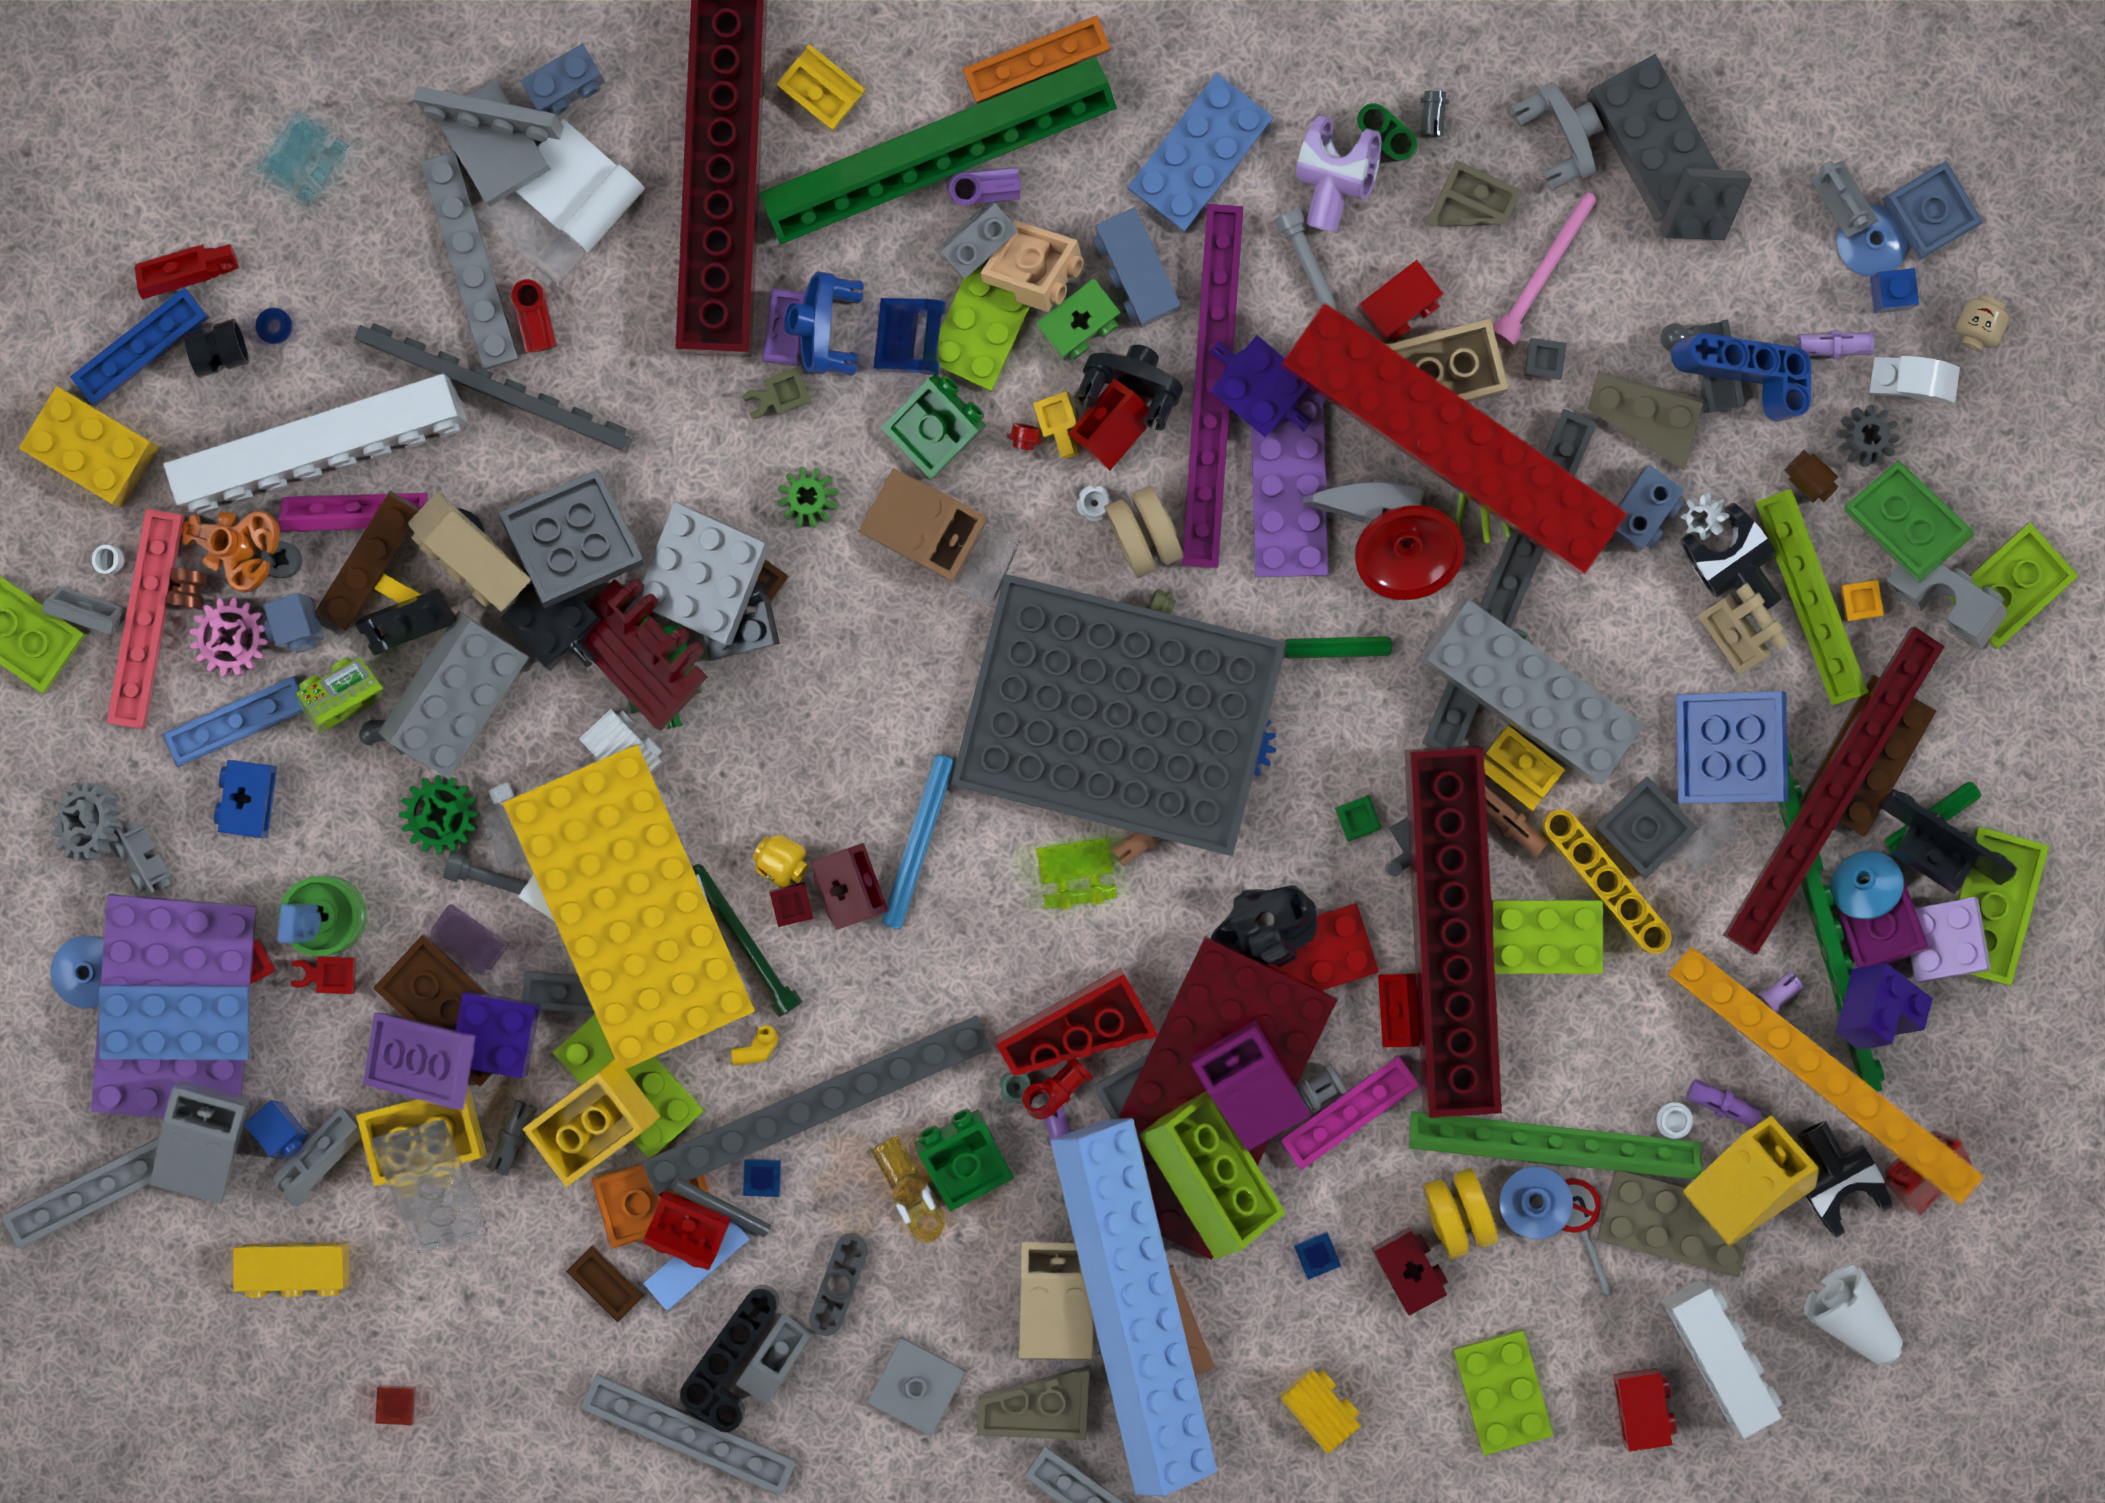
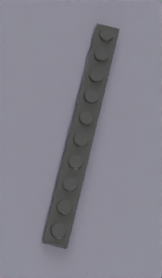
(1509, 582)
(816, 1104)

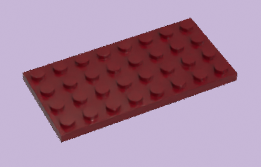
(1216, 999)

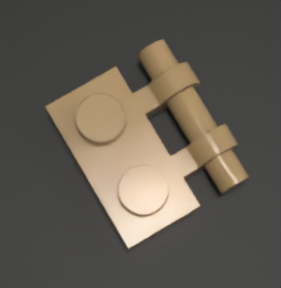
(1734, 632)

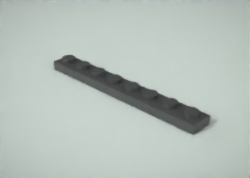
(509, 392)

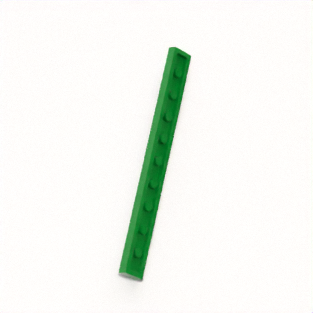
(1829, 935)

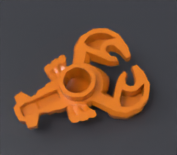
(234, 545)

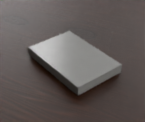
(494, 159)

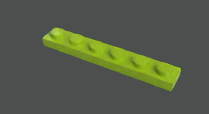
(1811, 597)

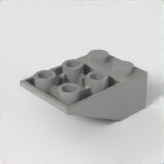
(199, 1141)

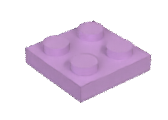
(1954, 940)

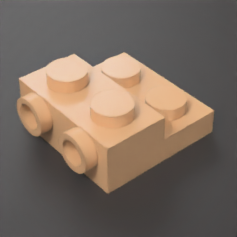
(1034, 266)

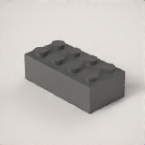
(1650, 131)

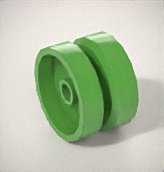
(345, 911)

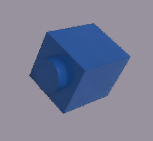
(1894, 290)
(277, 1130)

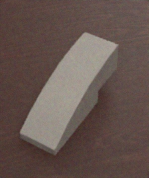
(1364, 500)

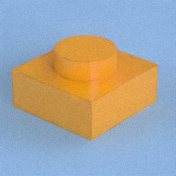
(1861, 600)

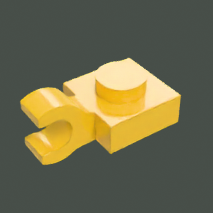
(1056, 419)

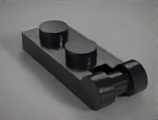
(406, 621)

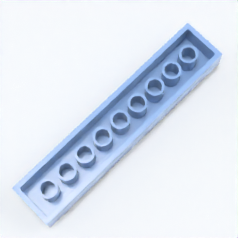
(1134, 1306)

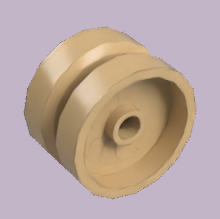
(1147, 530)

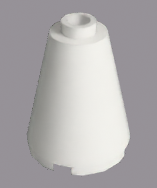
(1855, 1315)

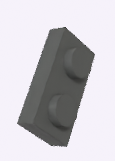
(556, 992)

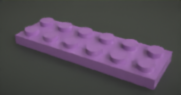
(1286, 468)

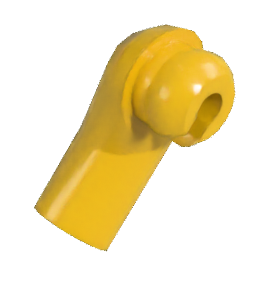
(760, 1048)

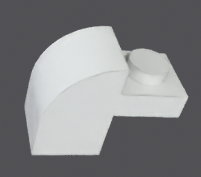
(1915, 378)

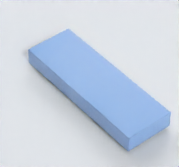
(679, 1278)

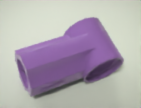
(988, 186)

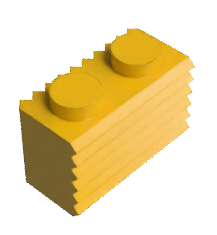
(1320, 1409)

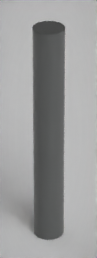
(718, 1205)

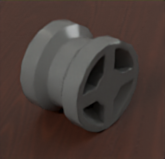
(288, 562)

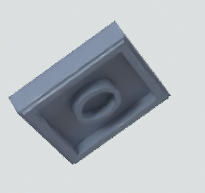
(1932, 210)

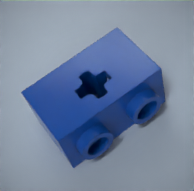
(253, 817)

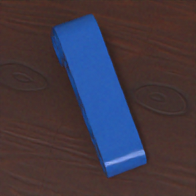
(1780, 368)

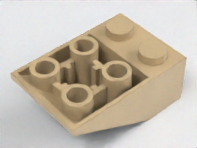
(1053, 1304)

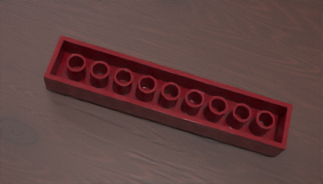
(721, 177)
(1453, 931)

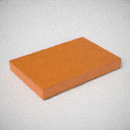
(630, 1203)

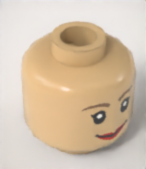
(1982, 323)

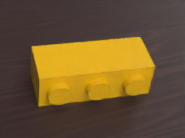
(291, 1268)

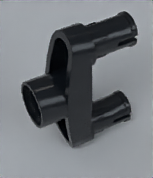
(1137, 373)

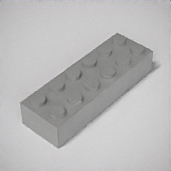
(1530, 691)

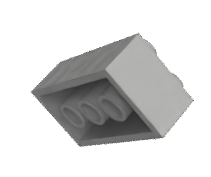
(453, 695)

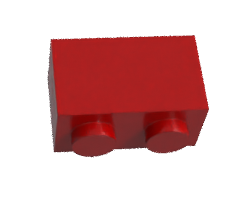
(1400, 301)
(1111, 425)
(1644, 1409)

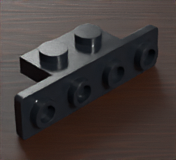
(1939, 848)

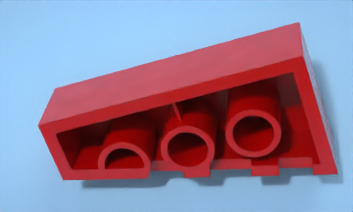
(1081, 1024)

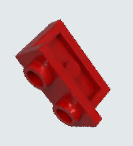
(686, 1230)

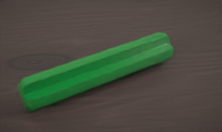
(1338, 647)
(1947, 807)

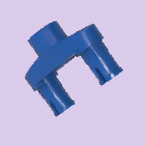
(813, 323)

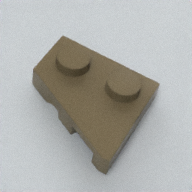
(1473, 199)

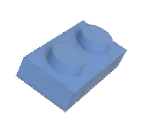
(298, 923)

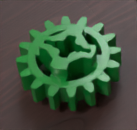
(454, 808)

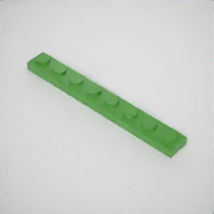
(1556, 1145)

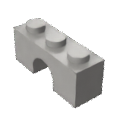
(1975, 612)

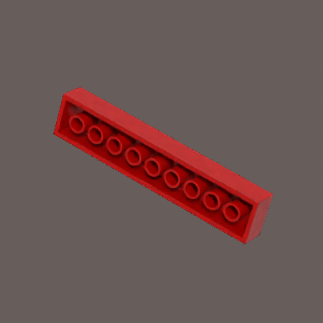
(1453, 439)

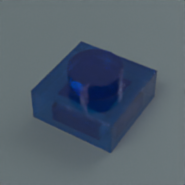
(762, 1177)
(1317, 1255)

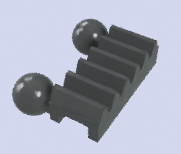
(1717, 392)

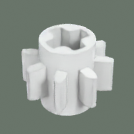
(1697, 523)

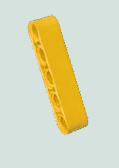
(1622, 887)

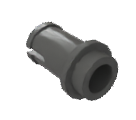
(1433, 113)

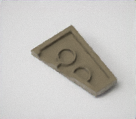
(1649, 414)
(1038, 1409)

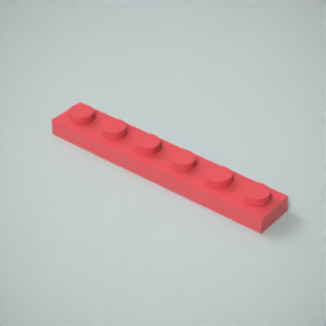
(145, 619)

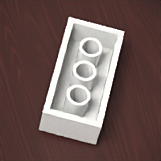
(1721, 1358)

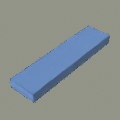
(234, 722)

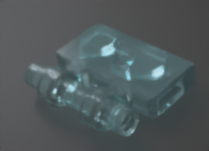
(295, 150)

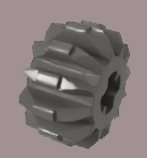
(1854, 437)

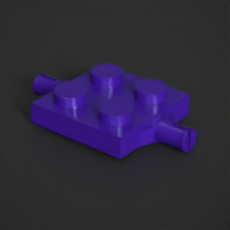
(1259, 387)

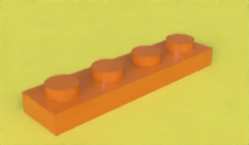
(1036, 59)

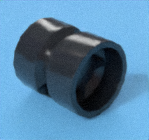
(216, 348)

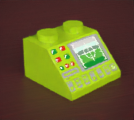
(338, 694)

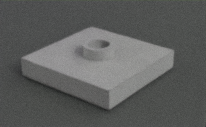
(916, 1386)

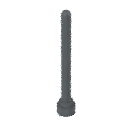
(461, 868)

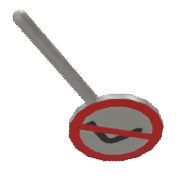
(1583, 1216)

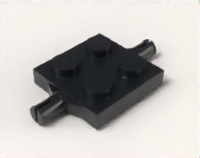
(554, 630)

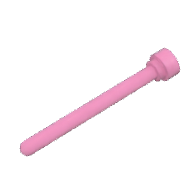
(1508, 327)

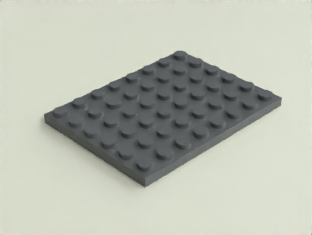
(1119, 714)

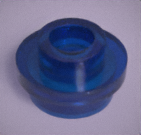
(264, 320)

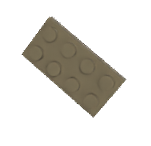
(1663, 1222)

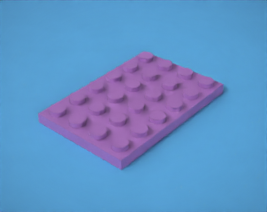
(170, 945)

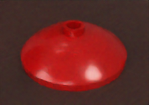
(1412, 566)

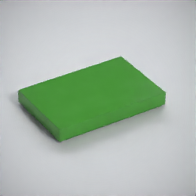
(1908, 521)

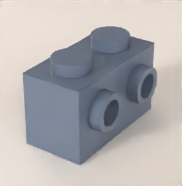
(563, 81)
(1647, 505)
(293, 623)

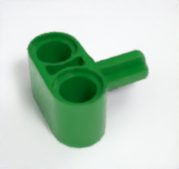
(1390, 128)

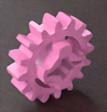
(239, 649)

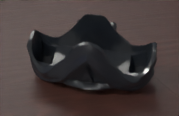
(1276, 944)

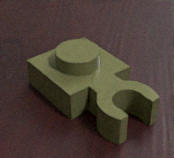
(783, 392)

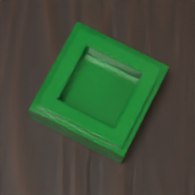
(1358, 818)

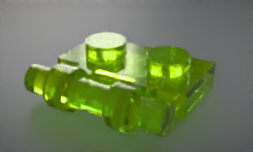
(1072, 862)

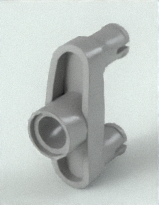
(1576, 126)

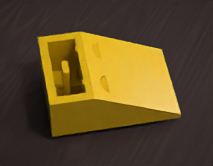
(1752, 1181)

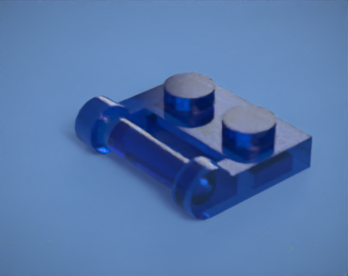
(898, 335)

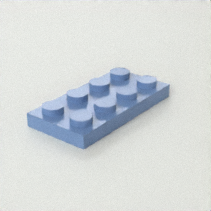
(1200, 152)
(174, 1022)

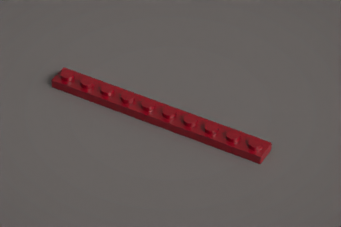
(1833, 791)

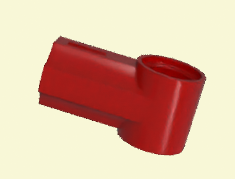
(535, 319)

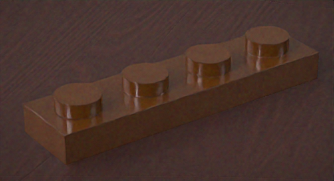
(367, 560)

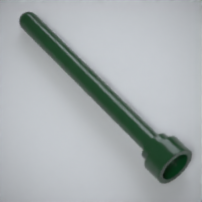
(783, 997)

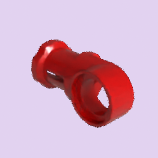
(1058, 1088)

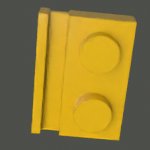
(821, 88)
(1520, 768)

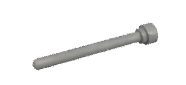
(1292, 226)

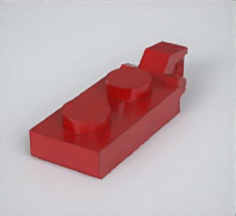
(183, 269)

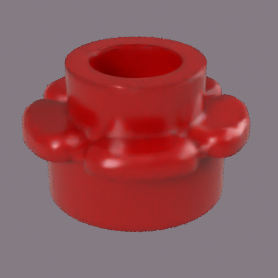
(1024, 436)

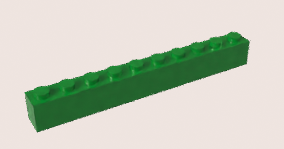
(938, 150)

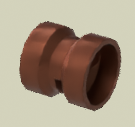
(187, 588)

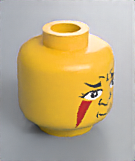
(780, 860)

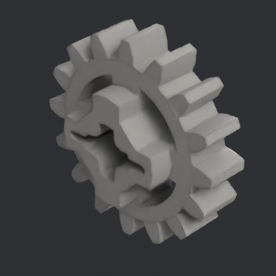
(86, 822)

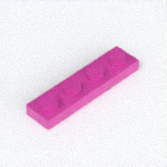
(335, 511)
(1349, 1112)

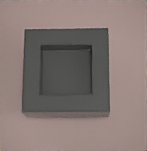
(1545, 359)

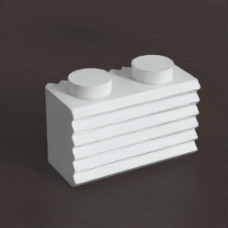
(616, 733)

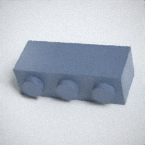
(1135, 268)

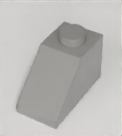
(774, 1358)

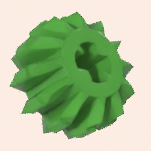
(809, 485)

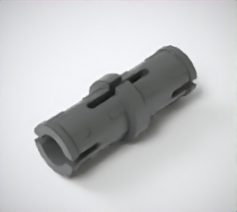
(511, 1138)

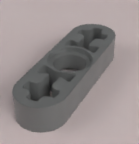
(820, 1306)

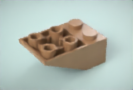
(923, 525)

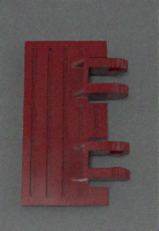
(640, 657)

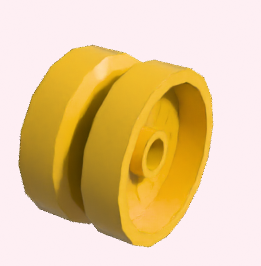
(1464, 1212)

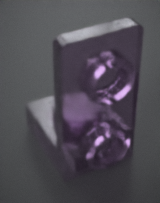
(469, 939)

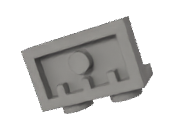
(977, 239)

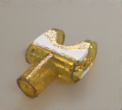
(901, 1173)

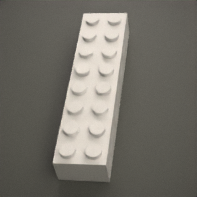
(316, 443)

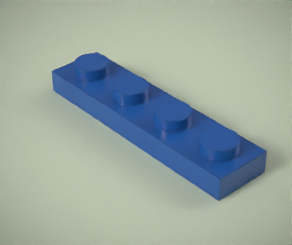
(139, 347)

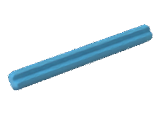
(918, 841)

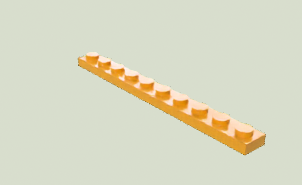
(1827, 1077)

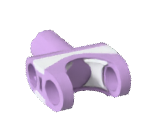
(1334, 174)

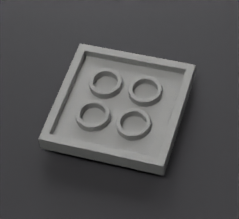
(704, 572)

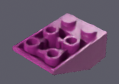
(1250, 1085)

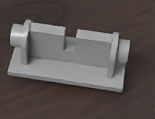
(1843, 198)
(144, 873)

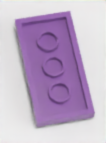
(419, 1060)

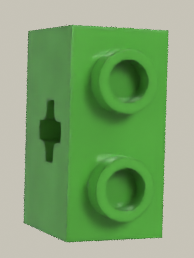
(1086, 301)

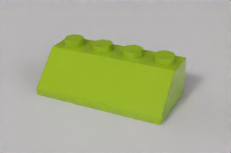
(1213, 1175)

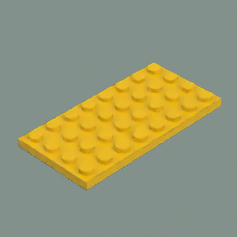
(628, 907)

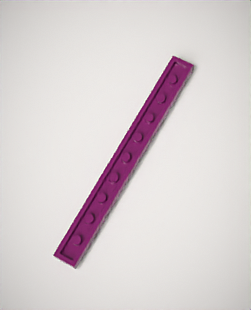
(1209, 413)

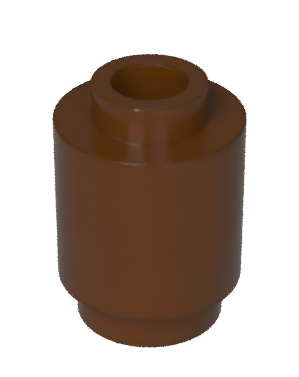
(1812, 476)

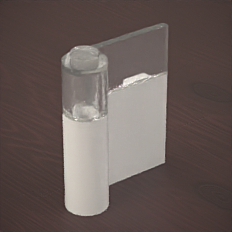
(565, 209)

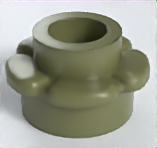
(1162, 602)

